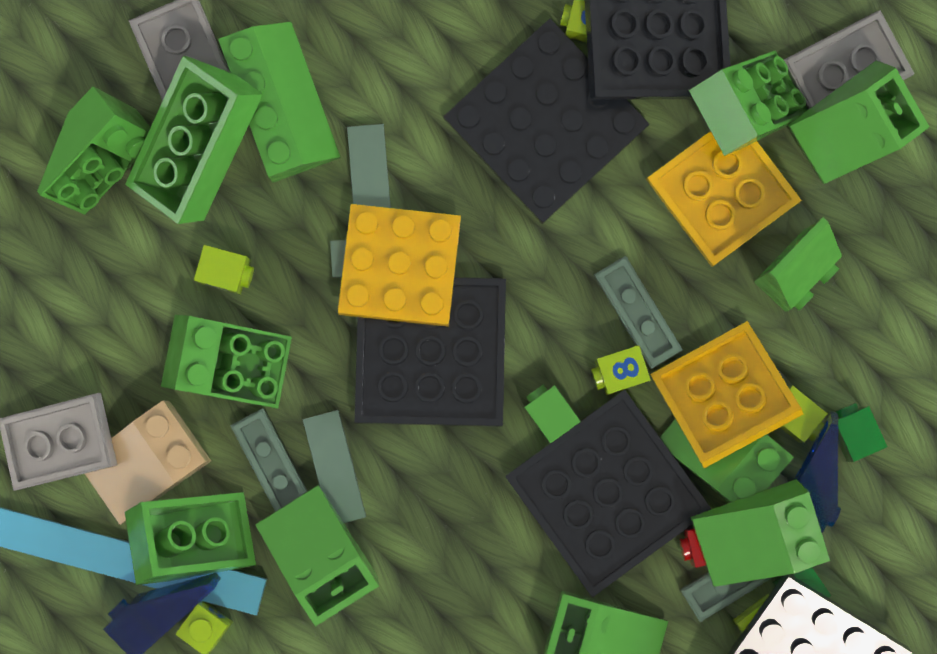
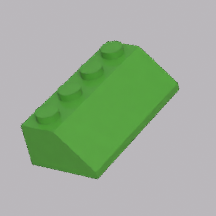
(289, 118)
(193, 140)

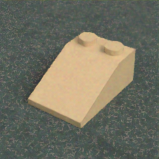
(151, 460)

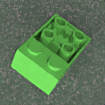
(748, 101)
(859, 122)
(93, 150)
(226, 361)
(317, 555)
(602, 628)

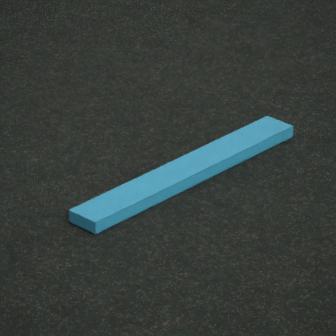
(112, 557)

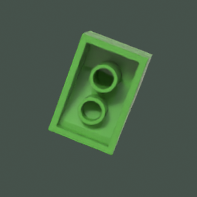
(801, 266)
(736, 475)
(761, 536)
(189, 537)

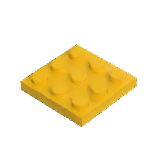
(722, 197)
(399, 265)
(726, 394)

